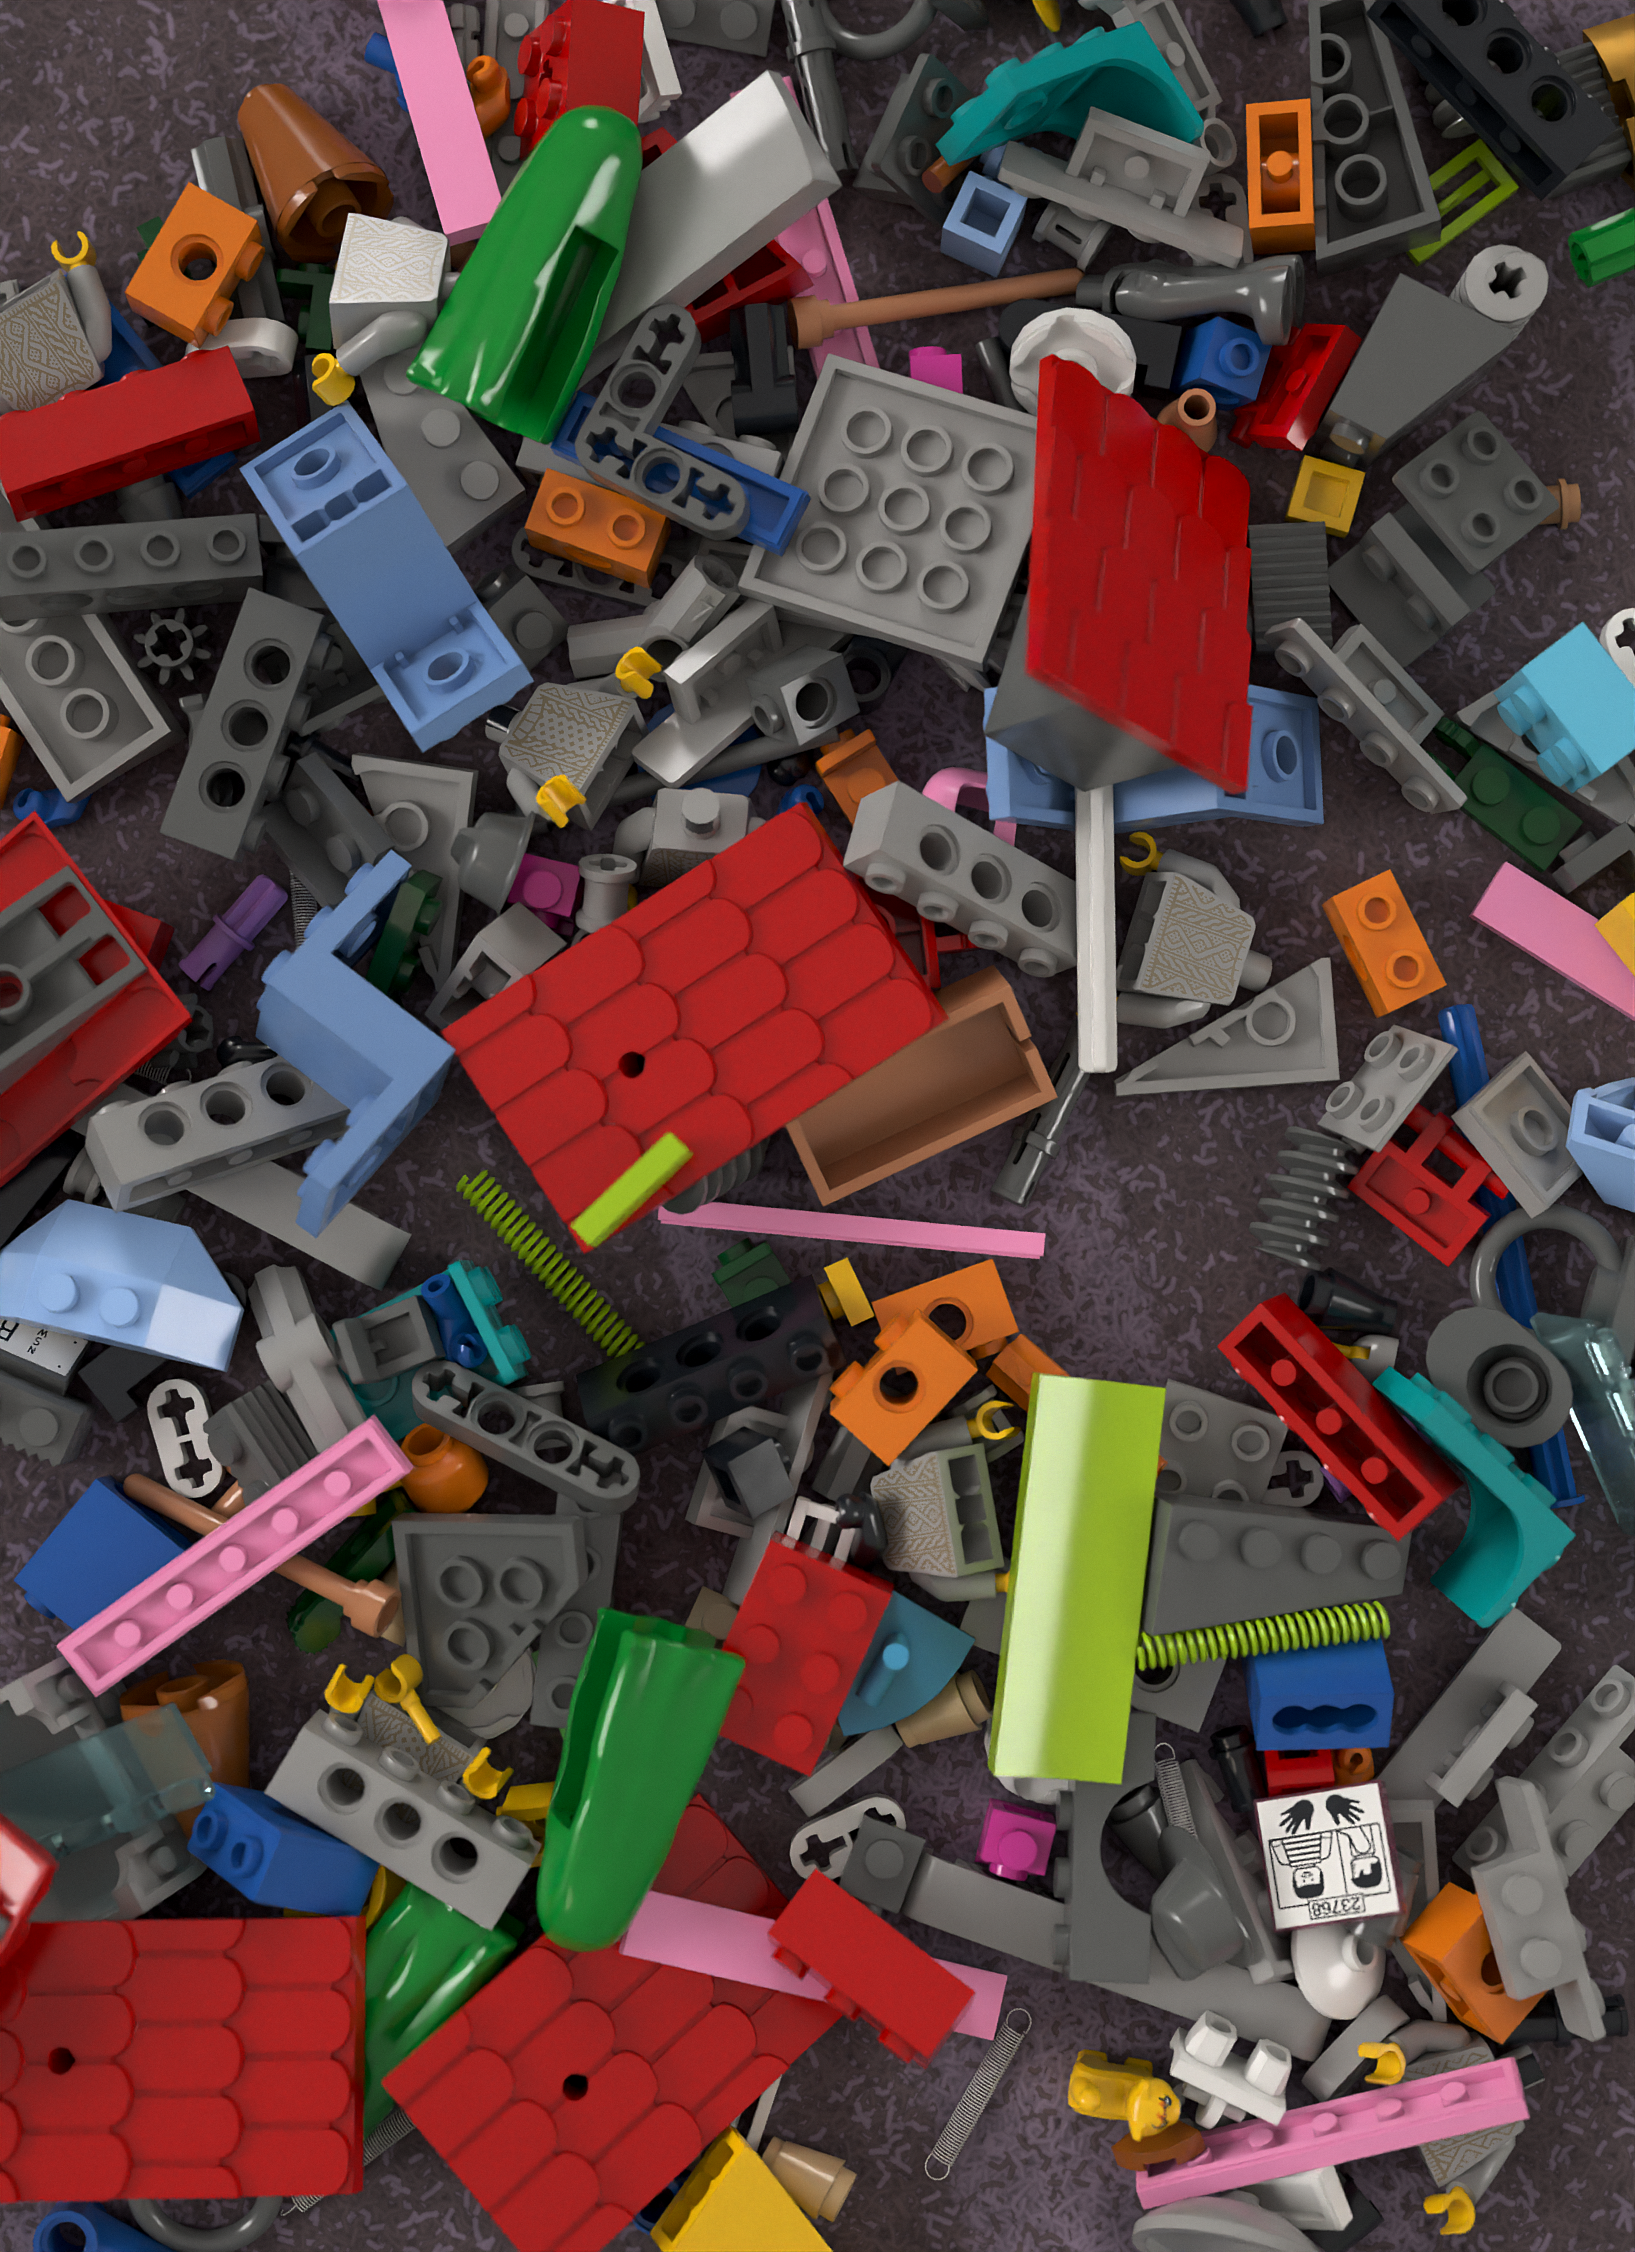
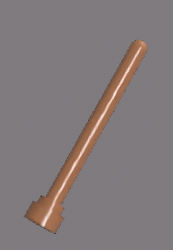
(817, 320)
(367, 1604)

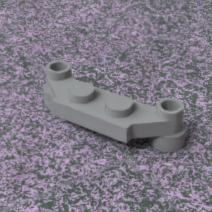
(1181, 55)

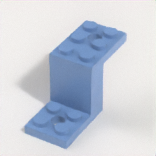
(386, 575)
(1280, 788)
(351, 1041)

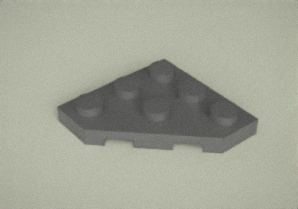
(481, 1593)

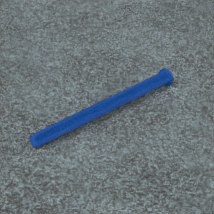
(1513, 1276)

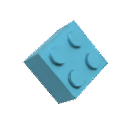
(1572, 709)

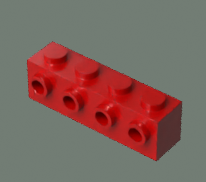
(124, 432)
(1340, 1415)

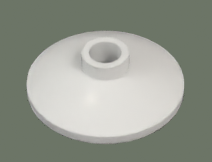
(1337, 1970)

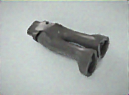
(1163, 292)

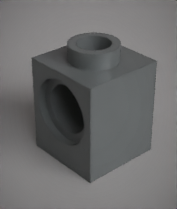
(823, 700)

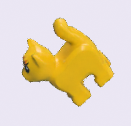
(1122, 2093)

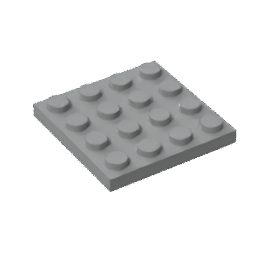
(909, 513)

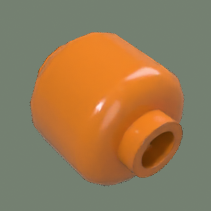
(444, 1472)

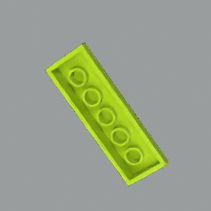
(1076, 1579)

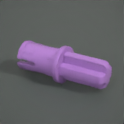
(234, 931)

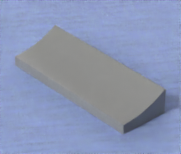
(713, 206)
(79, 692)

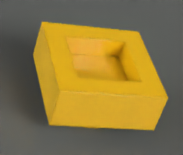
(1325, 494)
(844, 1293)

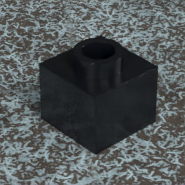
(750, 1471)

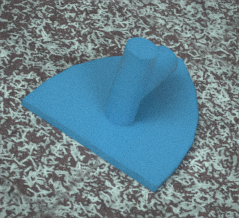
(903, 1667)

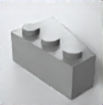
(440, 453)

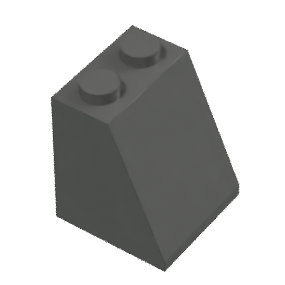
(1406, 372)

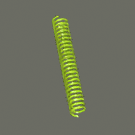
(537, 1268)
(1343, 1630)

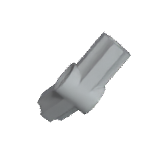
(683, 616)
(301, 1355)

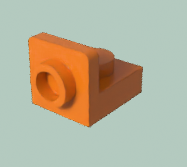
(853, 770)

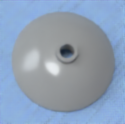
(1218, 2225)

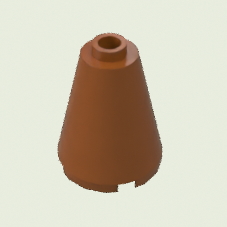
(308, 173)
(216, 1713)

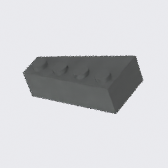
(1363, 145)
(1258, 1560)

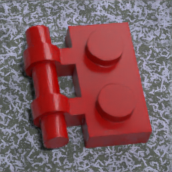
(1296, 387)
(1418, 1197)

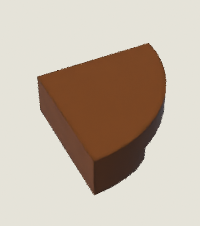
(1175, 2141)

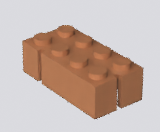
(929, 1094)

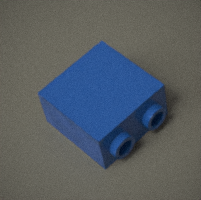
(98, 1554)
(1320, 1694)
(279, 1854)

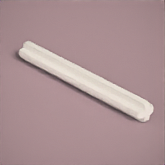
(1096, 930)

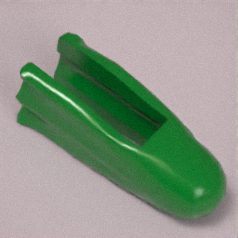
(539, 279)
(627, 1767)
(418, 1973)

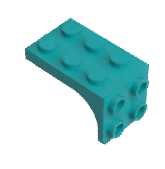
(1055, 90)
(503, 1365)
(1510, 1521)

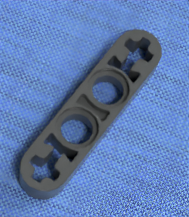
(531, 1428)

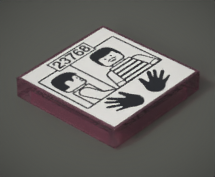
(1330, 1857)

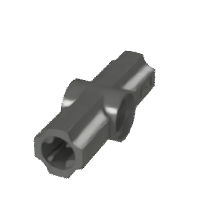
(227, 173)

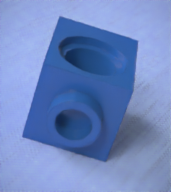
(1222, 361)

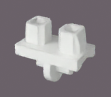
(1226, 2081)

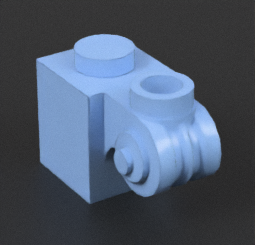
(984, 218)

